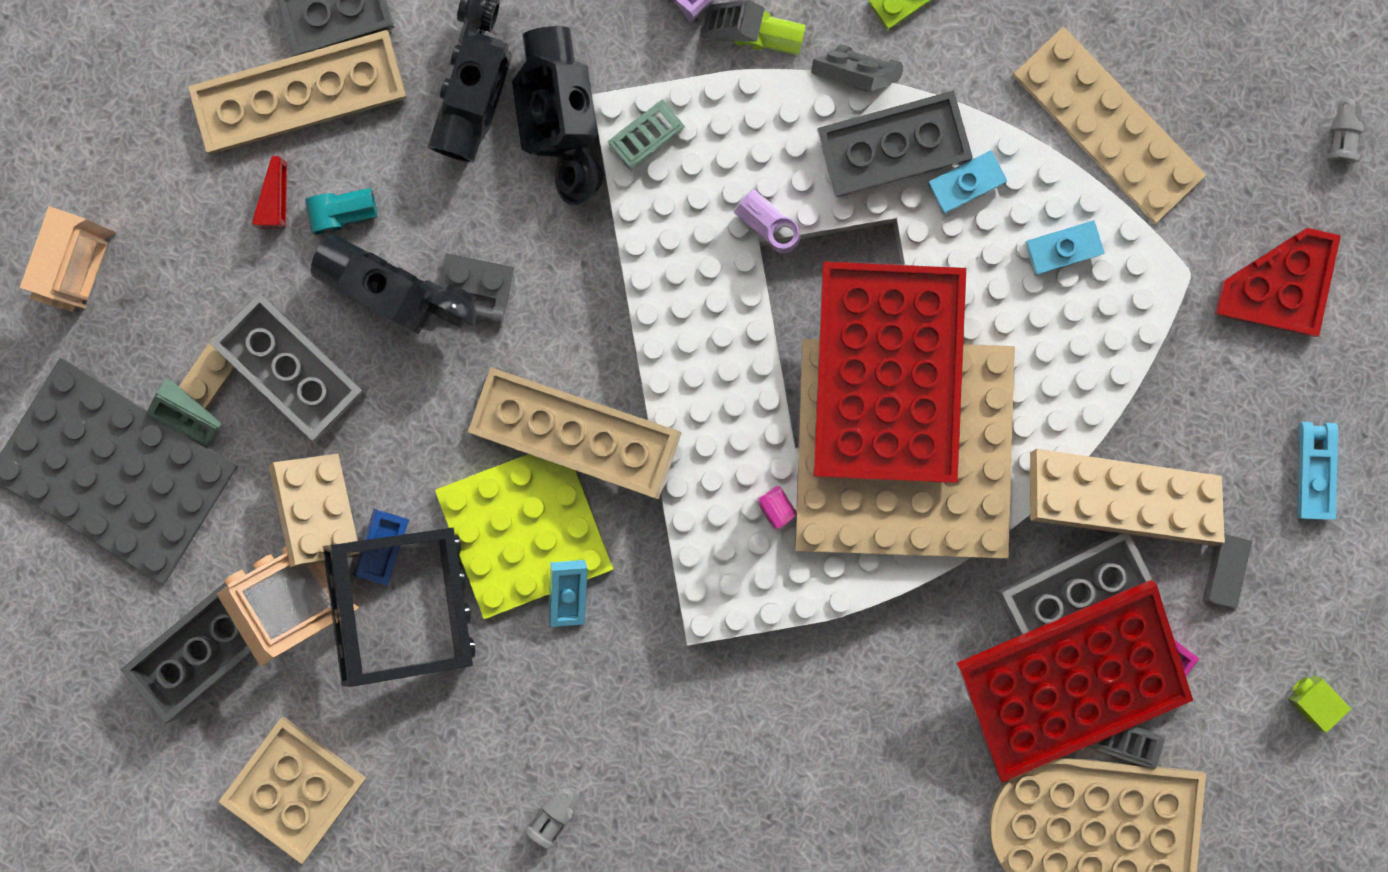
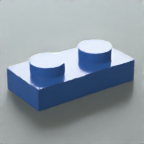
(379, 563)

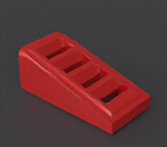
(272, 202)

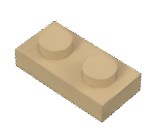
(207, 376)

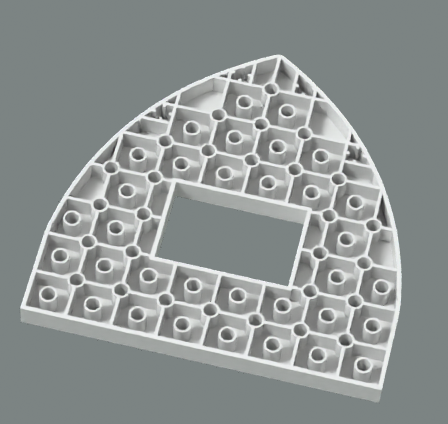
(712, 343)

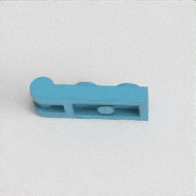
(1317, 471)

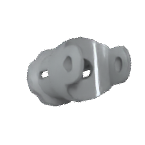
(1346, 129)
(554, 815)

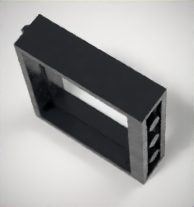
(344, 617)

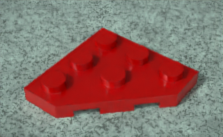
(1285, 285)

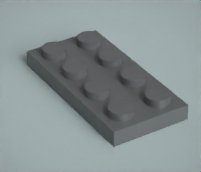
(894, 144)

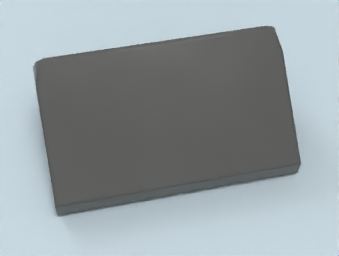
(1227, 571)

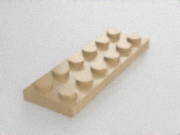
(297, 92)
(1109, 125)
(575, 432)
(1126, 497)

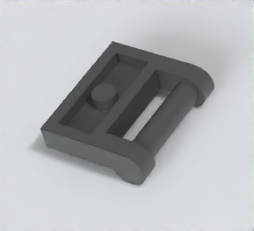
(857, 69)
(480, 279)

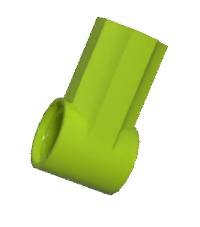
(778, 35)

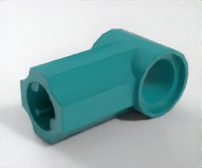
(334, 211)

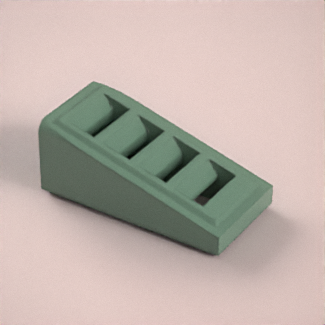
(617, 142)
(178, 410)

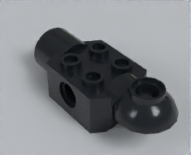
(470, 109)
(558, 111)
(389, 288)

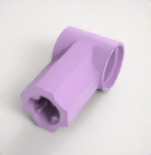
(766, 220)

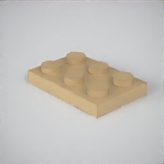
(312, 507)

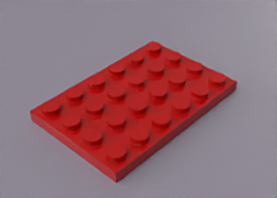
(889, 372)
(1076, 681)

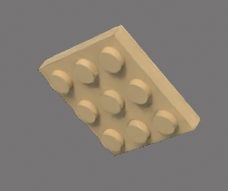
(292, 790)

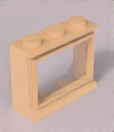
(65, 260)
(278, 604)

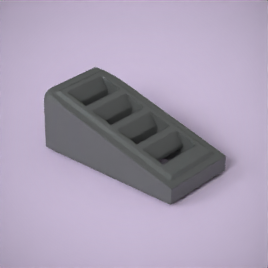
(739, 18)
(1153, 752)

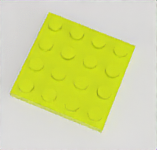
(518, 523)

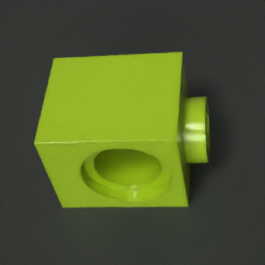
(1318, 703)

